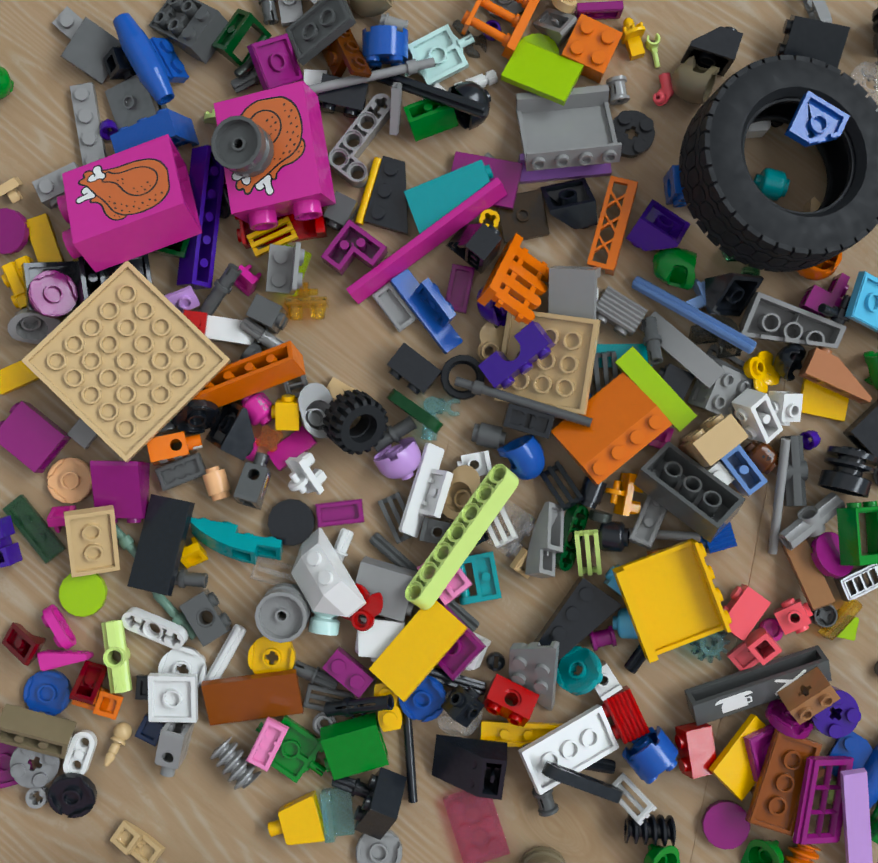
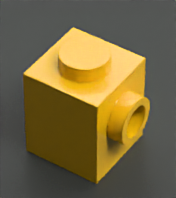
(286, 413)

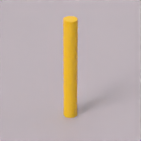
(368, 191)

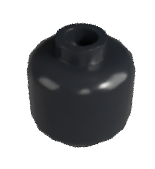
(613, 536)

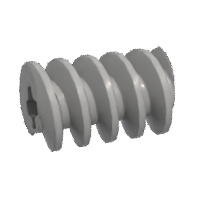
(234, 764)

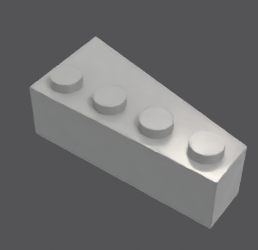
(782, 322)

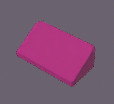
(292, 446)

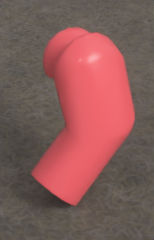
(665, 92)

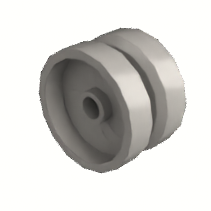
(278, 625)

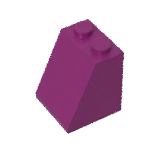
(122, 486)

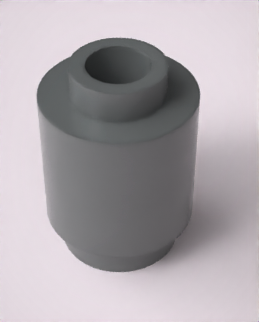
(488, 435)

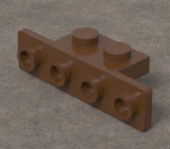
(345, 54)

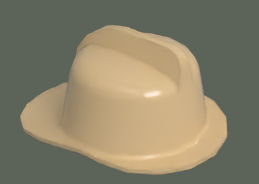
(462, 487)

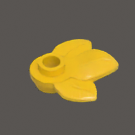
(761, 371)

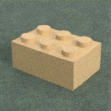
(713, 440)

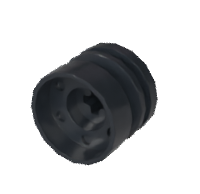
(848, 471)

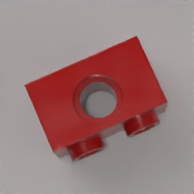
(522, 698)

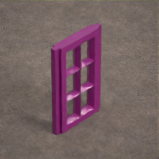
(806, 801)

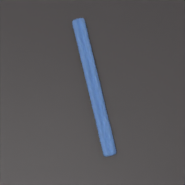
(694, 315)

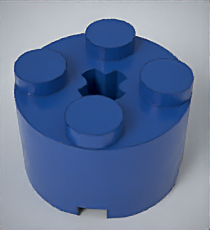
(384, 46)
(651, 755)

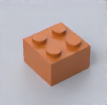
(592, 46)

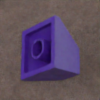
(657, 229)

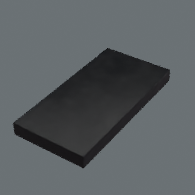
(161, 545)

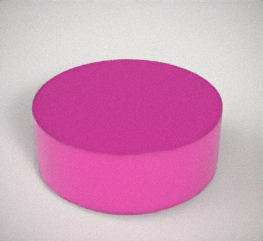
(772, 627)

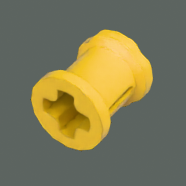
(491, 215)

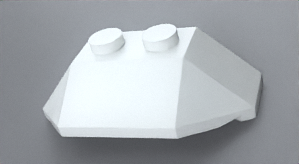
(325, 578)

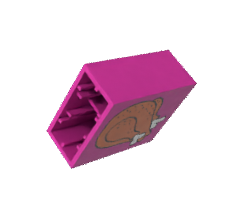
(299, 172)
(128, 204)

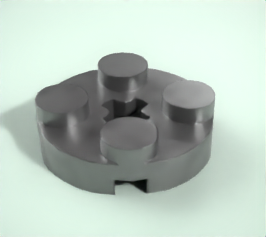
(30, 778)

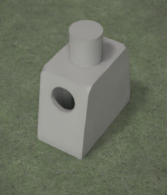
(173, 746)

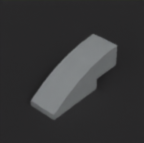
(546, 542)

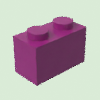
(349, 672)

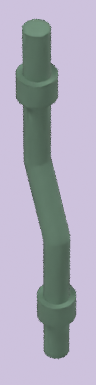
(126, 542)

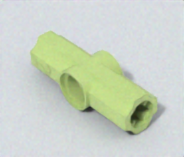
(118, 672)

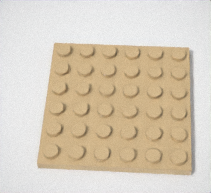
(126, 361)

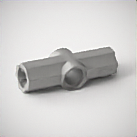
(811, 521)

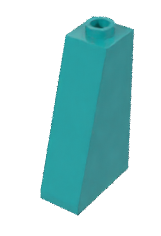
(443, 194)

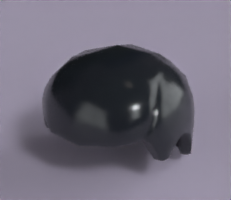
(789, 360)

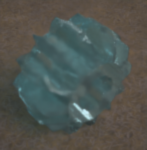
(713, 651)

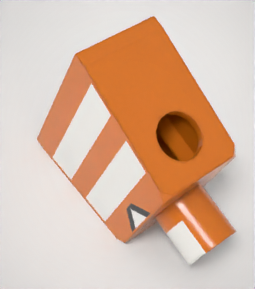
(161, 450)

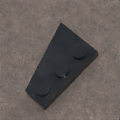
(388, 202)

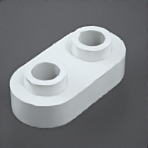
(80, 752)

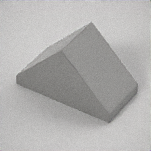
(556, 25)

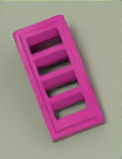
(57, 658)

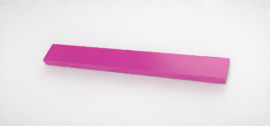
(427, 240)

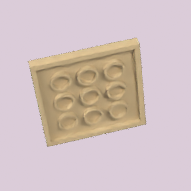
(566, 373)

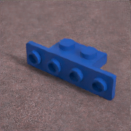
(429, 308)

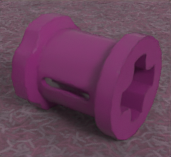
(602, 638)

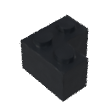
(381, 805)

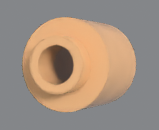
(216, 483)

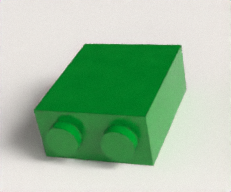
(353, 746)

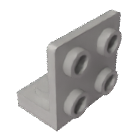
(284, 268)
(721, 393)

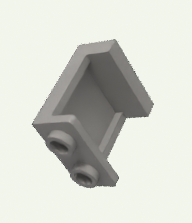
(573, 291)

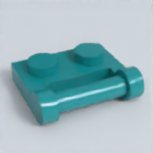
(485, 578)

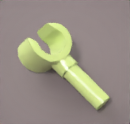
(652, 46)

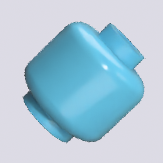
(624, 625)

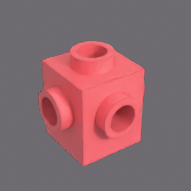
(789, 623)

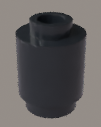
(591, 493)

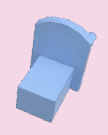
(699, 301)

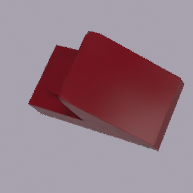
(23, 643)
(89, 683)

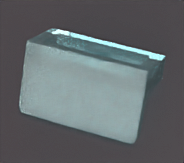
(336, 813)

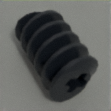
(651, 828)

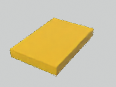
(733, 765)

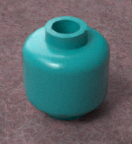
(772, 183)

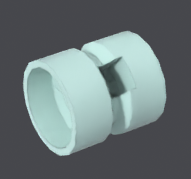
(324, 624)

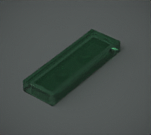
(34, 528)

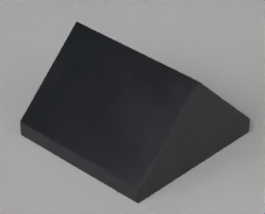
(730, 293)

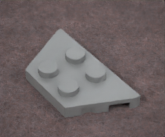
(535, 669)

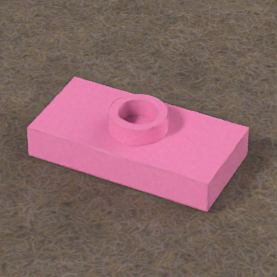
(267, 744)

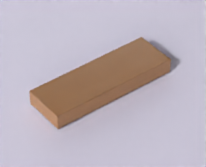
(809, 577)

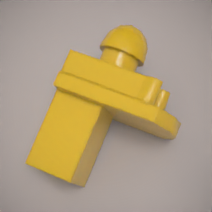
(632, 38)

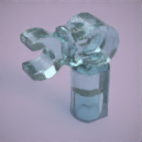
(437, 406)

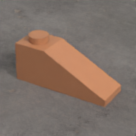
(831, 373)

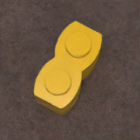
(388, 719)

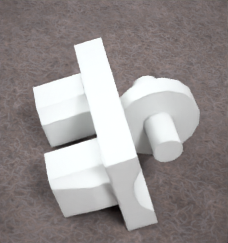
(303, 477)

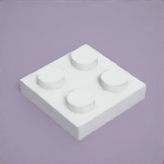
(173, 697)

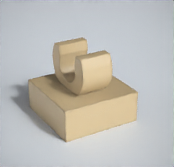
(10, 188)

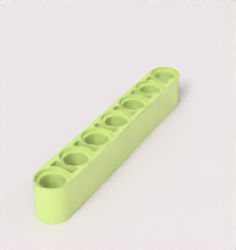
(461, 537)

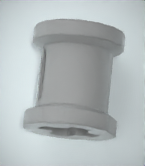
(618, 90)

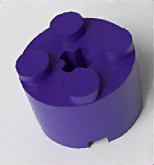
(841, 720)

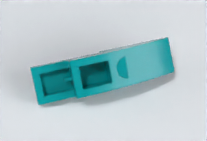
(226, 540)

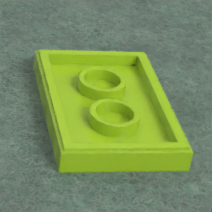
(542, 72)

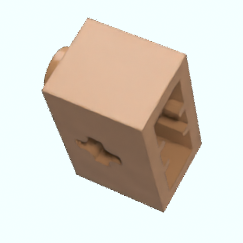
(808, 695)

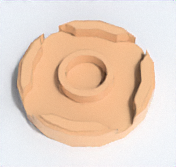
(70, 480)

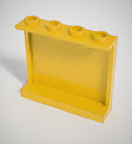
(671, 598)

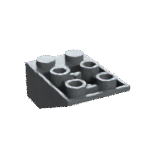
(190, 26)

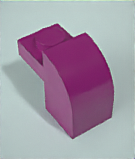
(816, 295)

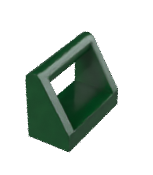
(234, 32)

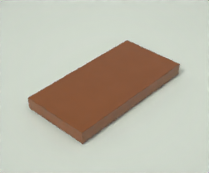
(252, 697)
(780, 783)

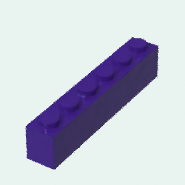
(207, 185)

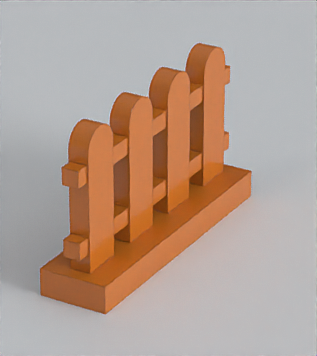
(500, 278)

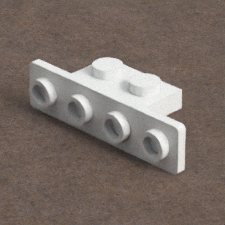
(427, 491)

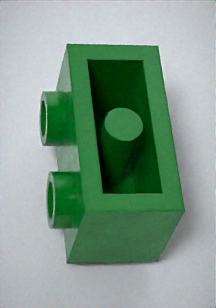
(429, 118)

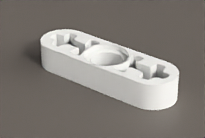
(164, 625)

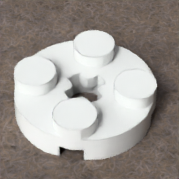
(185, 655)

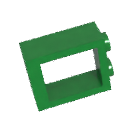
(850, 533)

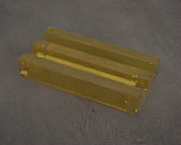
(845, 615)

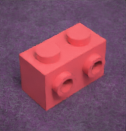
(745, 610)

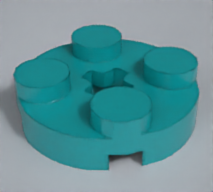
(589, 677)

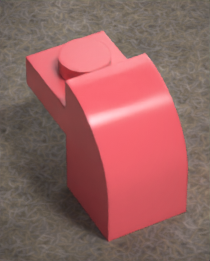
(756, 648)

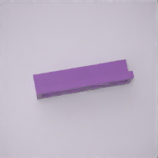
(563, 173)

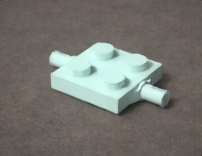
(445, 50)

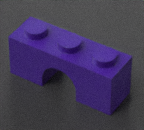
(533, 345)

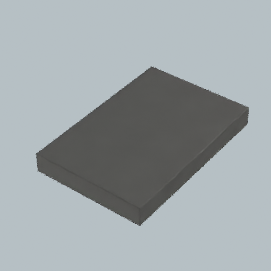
(319, 28)

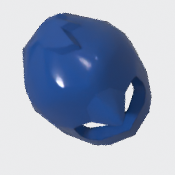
(525, 456)

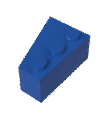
(163, 122)

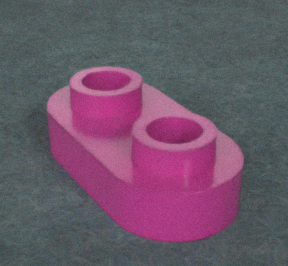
(56, 622)

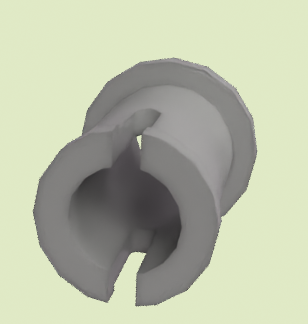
(389, 20)

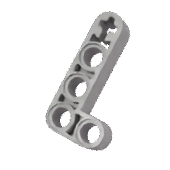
(364, 136)

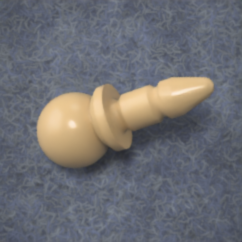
(121, 733)

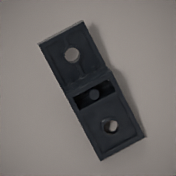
(81, 273)

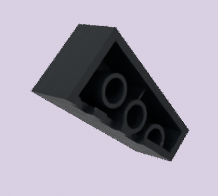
(577, 616)

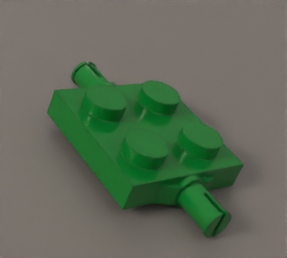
(296, 752)

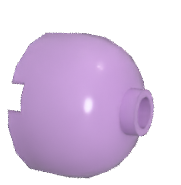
(399, 460)

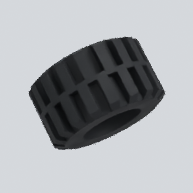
(345, 411)

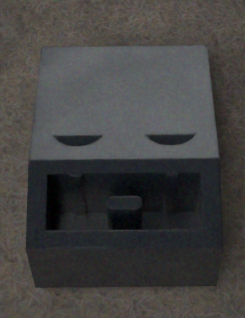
(471, 765)

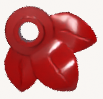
(372, 608)

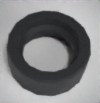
(460, 359)

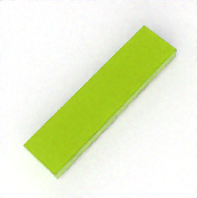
(656, 388)

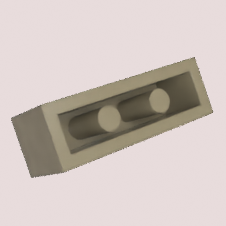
(36, 731)

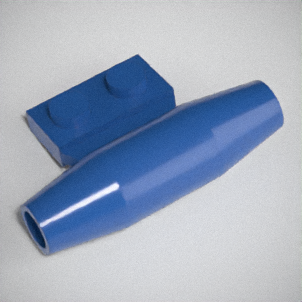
(151, 59)
(864, 757)

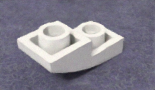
(227, 331)

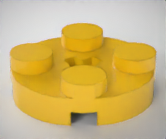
(262, 647)

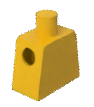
(299, 821)

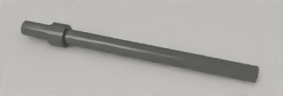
(479, 387)

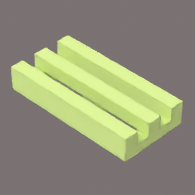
(589, 569)

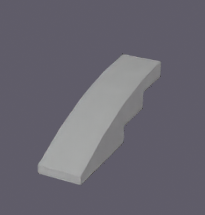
(687, 353)

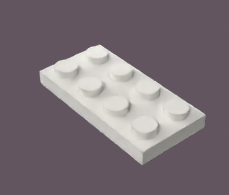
(571, 745)

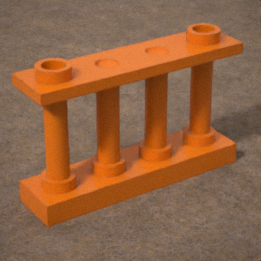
(518, 21)

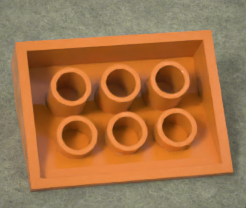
(620, 428)

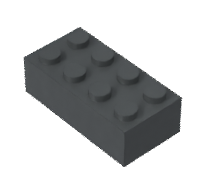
(689, 491)

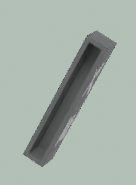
(752, 685)

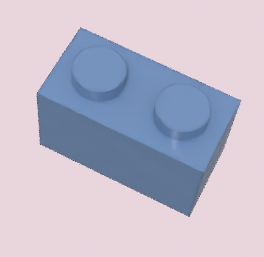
(745, 472)

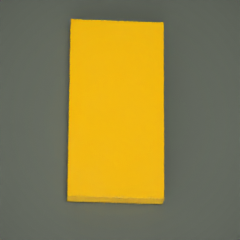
(417, 650)

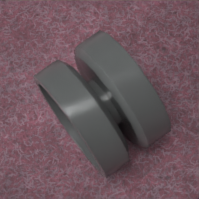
(242, 146)

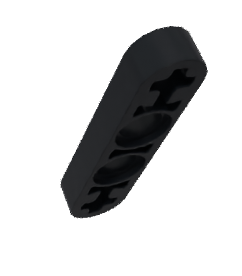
(582, 782)

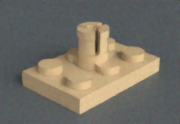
(92, 540)

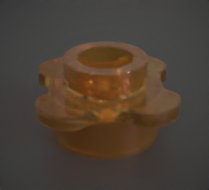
(275, 435)

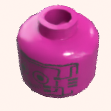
(258, 408)

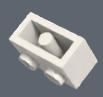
(757, 415)

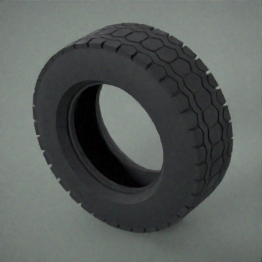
(732, 204)

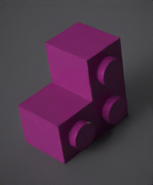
(350, 244)

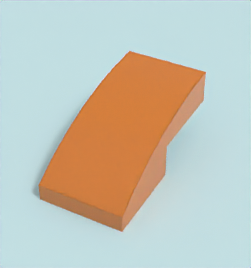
(106, 705)

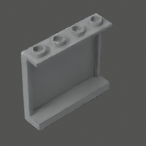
(567, 134)

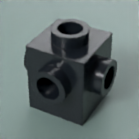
(118, 64)
(463, 705)

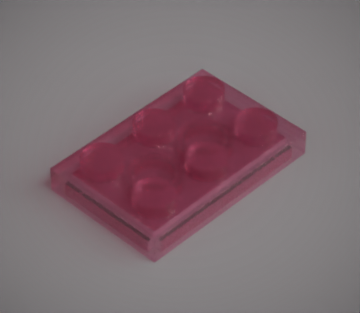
(476, 827)

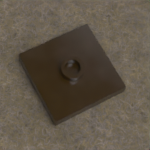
(526, 218)

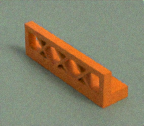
(619, 232)

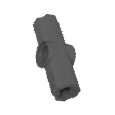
(796, 473)

